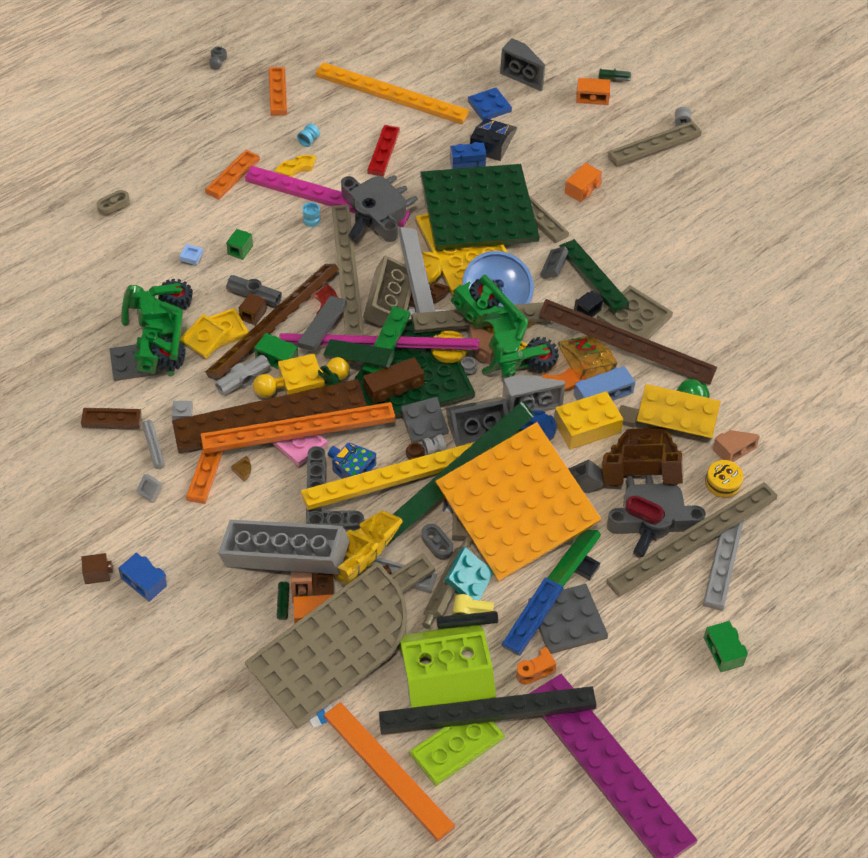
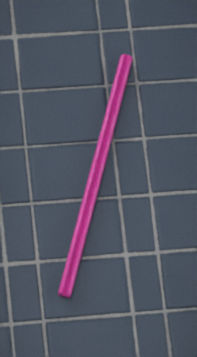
(403, 342)

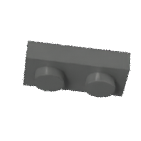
(554, 262)

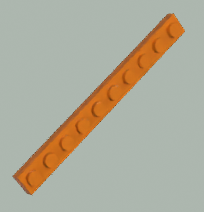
(297, 427)

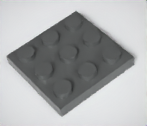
(572, 621)

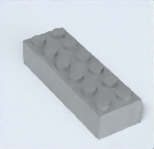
(284, 546)

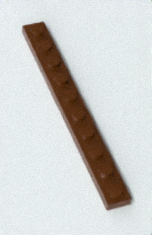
(269, 323)
(628, 341)

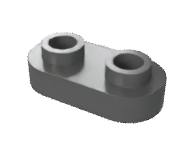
(438, 542)

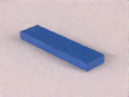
(532, 616)

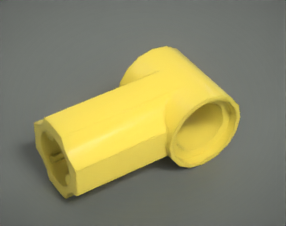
(465, 605)

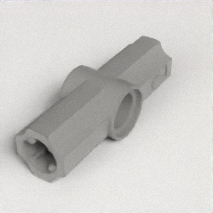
(242, 375)

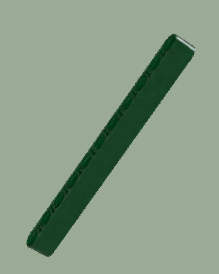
(431, 494)

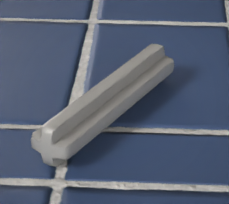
(153, 444)

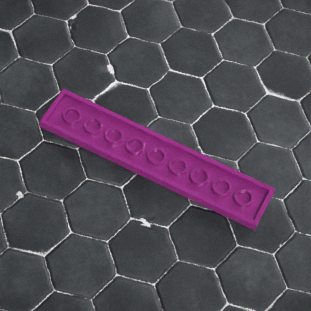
(619, 778)

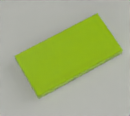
(454, 749)

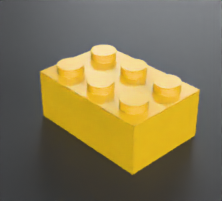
(588, 420)

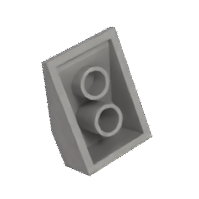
(535, 391)

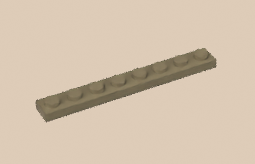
(456, 320)

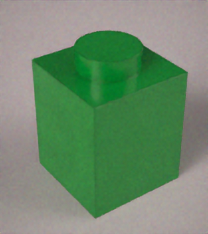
(239, 244)

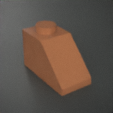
(484, 352)
(735, 444)
(301, 584)

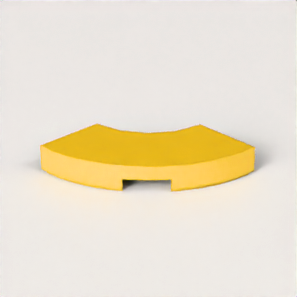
(296, 165)

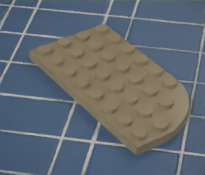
(333, 646)

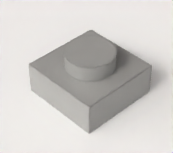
(181, 409)
(149, 487)

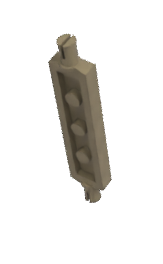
(443, 592)

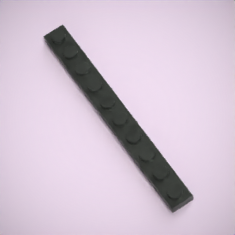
(487, 710)

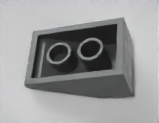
(522, 64)

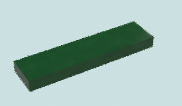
(359, 353)

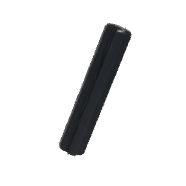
(467, 619)

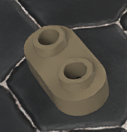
(113, 202)

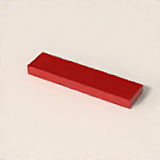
(383, 150)

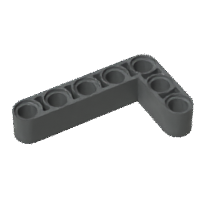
(316, 476)

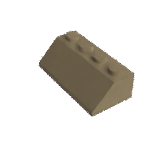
(388, 289)

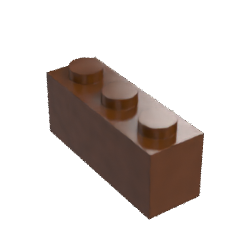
(393, 381)

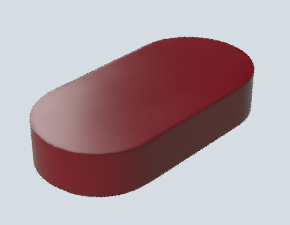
(644, 509)

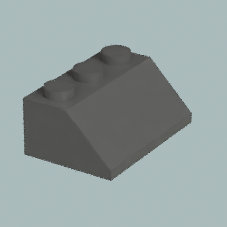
(474, 419)

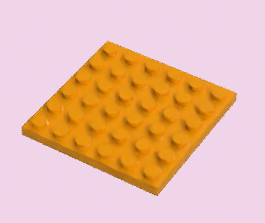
(518, 501)

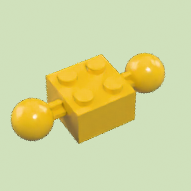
(298, 375)

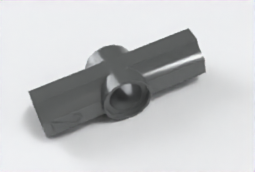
(253, 286)

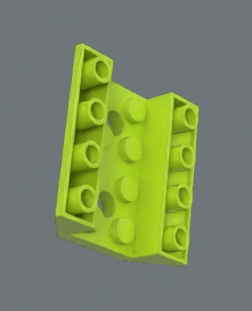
(449, 674)

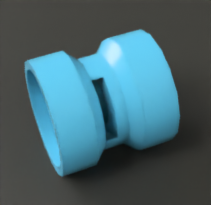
(307, 135)
(311, 214)

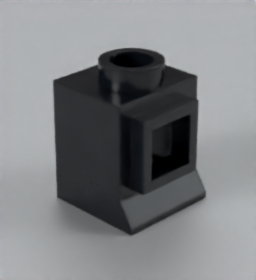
(589, 304)

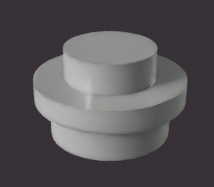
(469, 365)

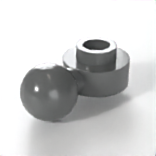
(218, 55)

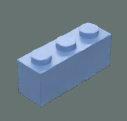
(616, 382)

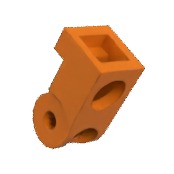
(536, 668)

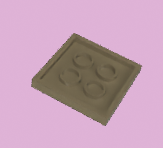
(642, 316)

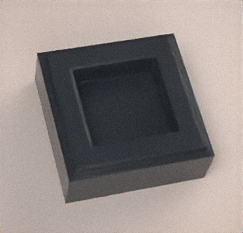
(588, 568)

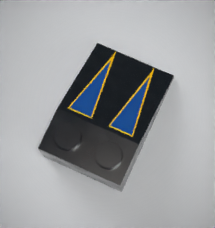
(495, 137)

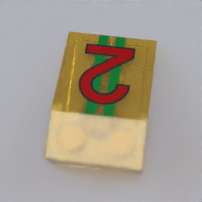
(587, 356)

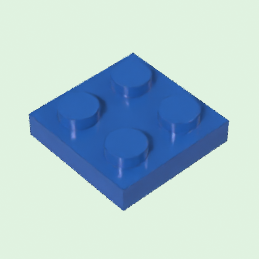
(489, 104)

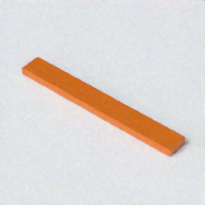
(389, 772)

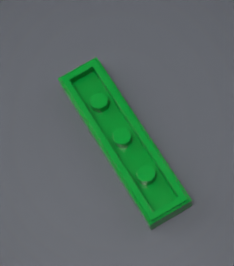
(574, 556)

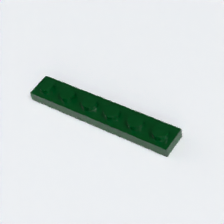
(595, 277)

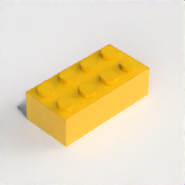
(678, 410)

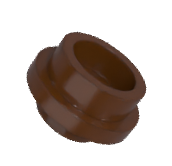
(415, 450)

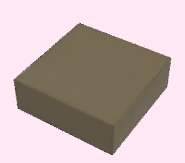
(629, 415)

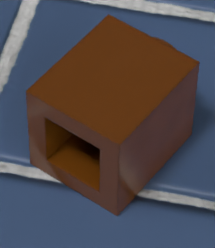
(252, 309)
(96, 568)

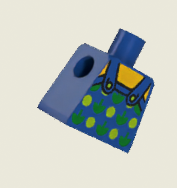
(351, 460)

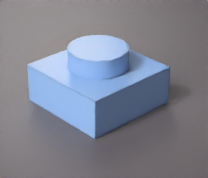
(191, 254)

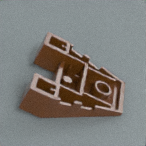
(643, 453)

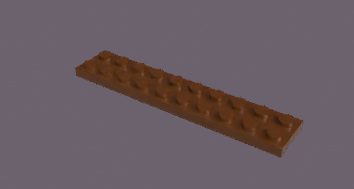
(300, 404)

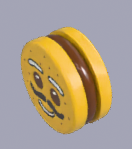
(724, 478)

